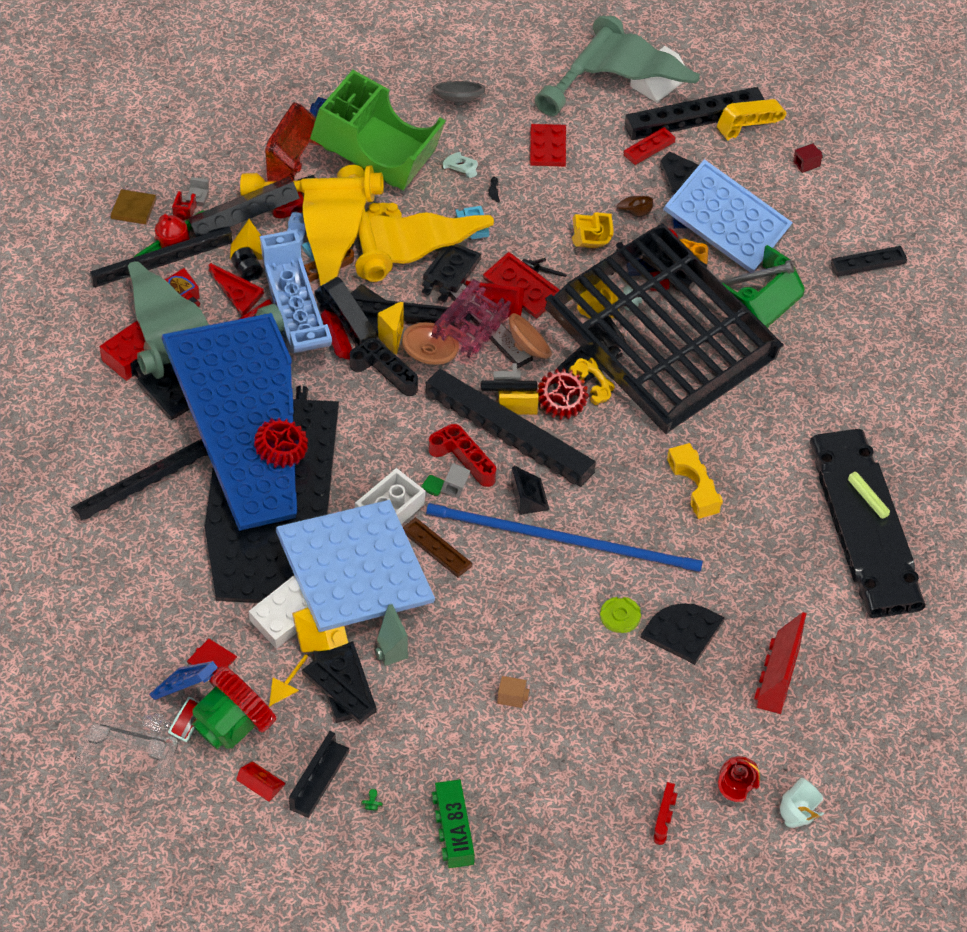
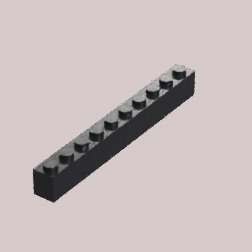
(510, 427)

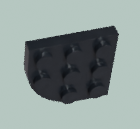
(683, 630)

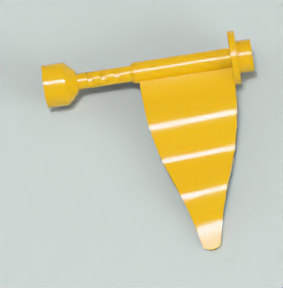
(330, 213)
(406, 238)

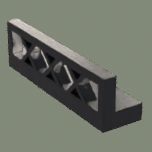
(317, 776)

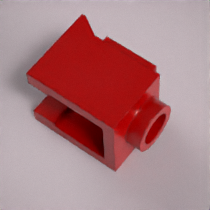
(183, 209)

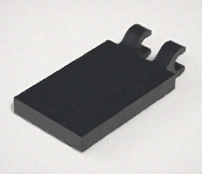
(450, 270)
(164, 391)

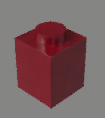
(807, 158)

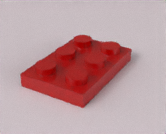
(548, 145)

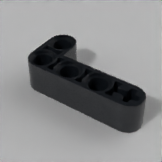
(346, 309)
(376, 354)

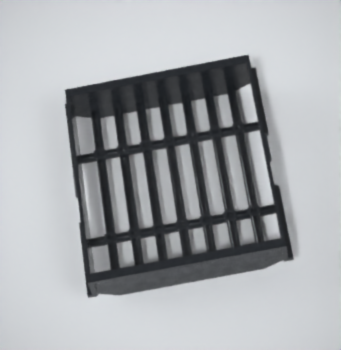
(683, 260)

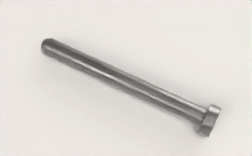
(788, 266)

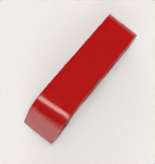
(456, 440)

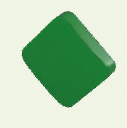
(433, 485)

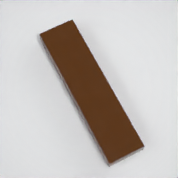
(437, 547)

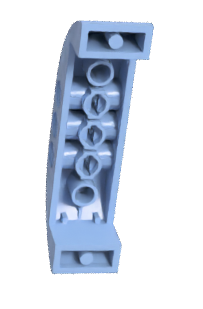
(293, 292)

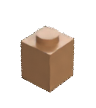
(513, 692)

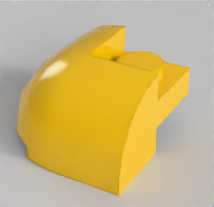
(592, 230)

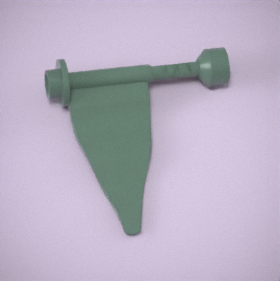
(615, 53)
(165, 311)

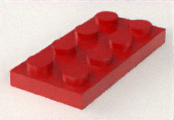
(514, 272)

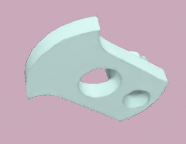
(468, 167)

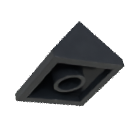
(528, 492)

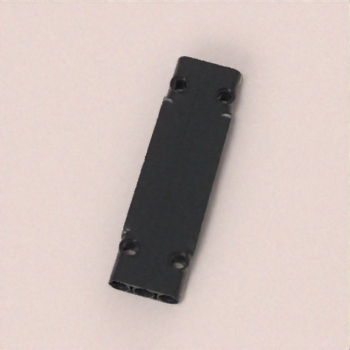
(872, 545)

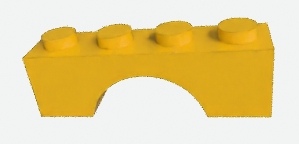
(686, 462)

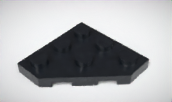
(676, 170)

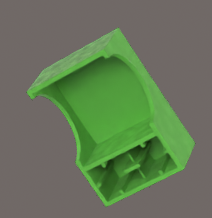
(367, 131)

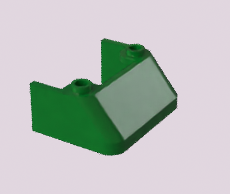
(776, 295)

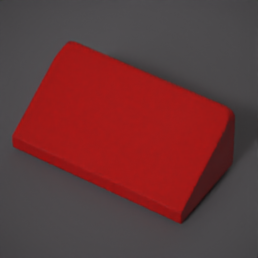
(259, 780)

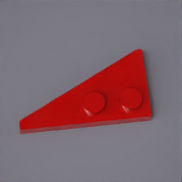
(239, 291)
(507, 293)

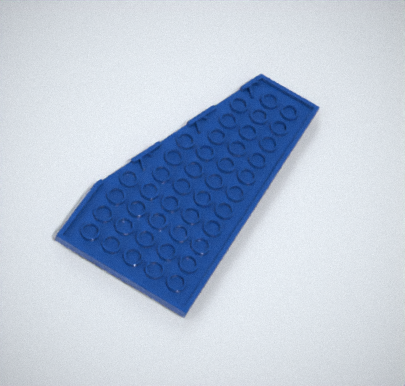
(233, 383)

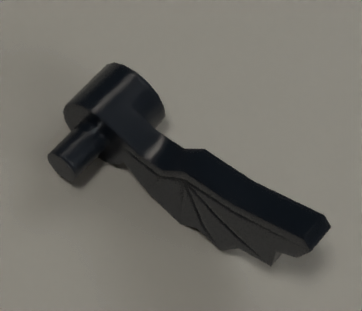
(493, 191)

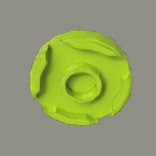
(614, 614)

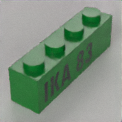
(454, 824)

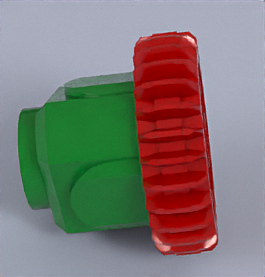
(230, 711)

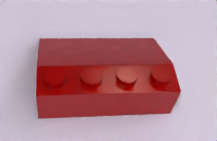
(780, 665)

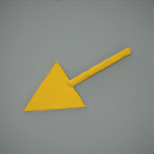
(280, 689)

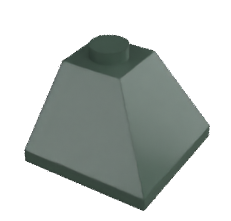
(392, 639)

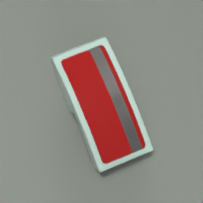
(182, 725)

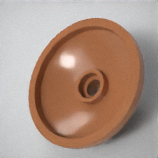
(528, 338)
(427, 349)

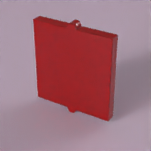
(213, 652)

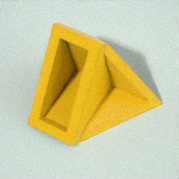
(249, 238)

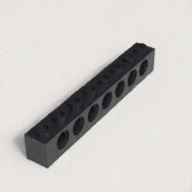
(685, 114)

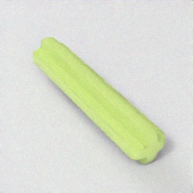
(869, 495)

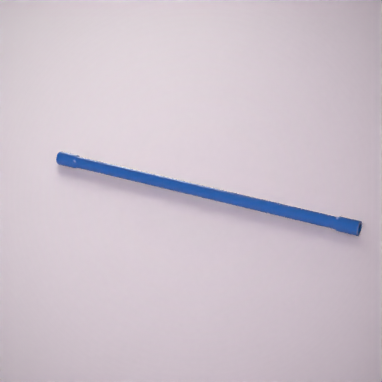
(683, 562)

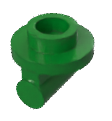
(372, 804)

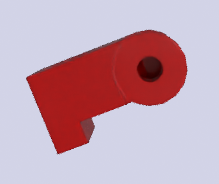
(287, 209)

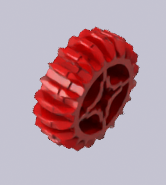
(576, 388)
(280, 443)

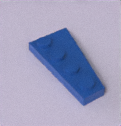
(184, 678)

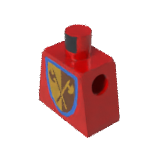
(185, 285)

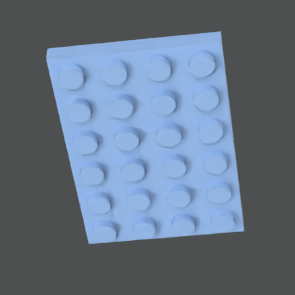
(727, 216)

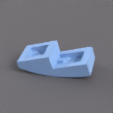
(297, 222)

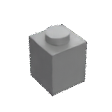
(455, 480)

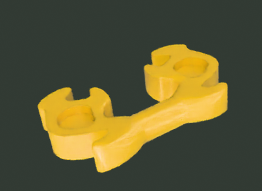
(601, 393)

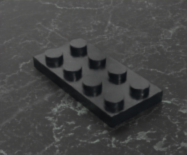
(347, 665)

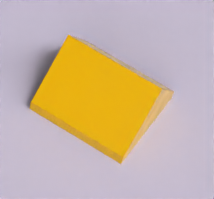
(391, 326)
(520, 401)

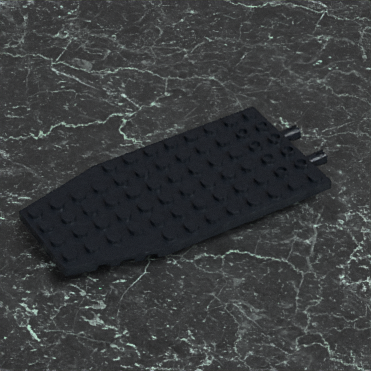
(252, 561)

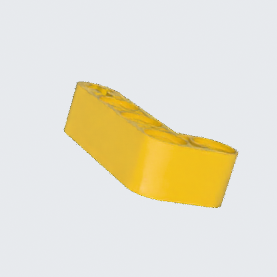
(747, 114)

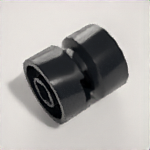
(247, 264)

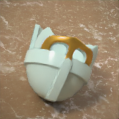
(799, 804)

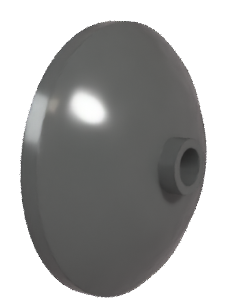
(458, 91)

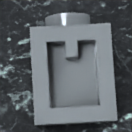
(200, 188)
(508, 375)

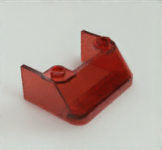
(288, 143)

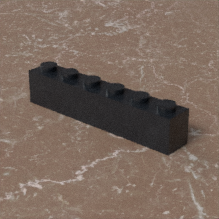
(244, 207)

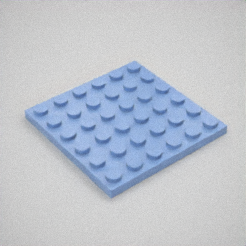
(354, 565)

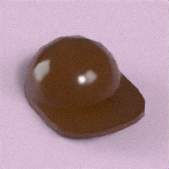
(637, 205)

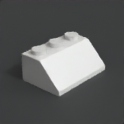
(657, 87)

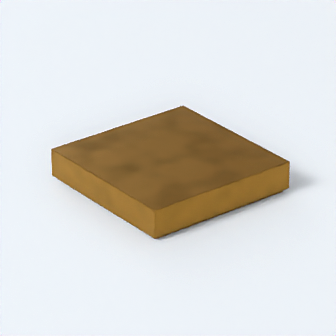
(133, 206)

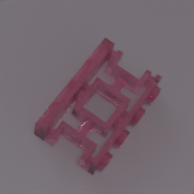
(461, 308)

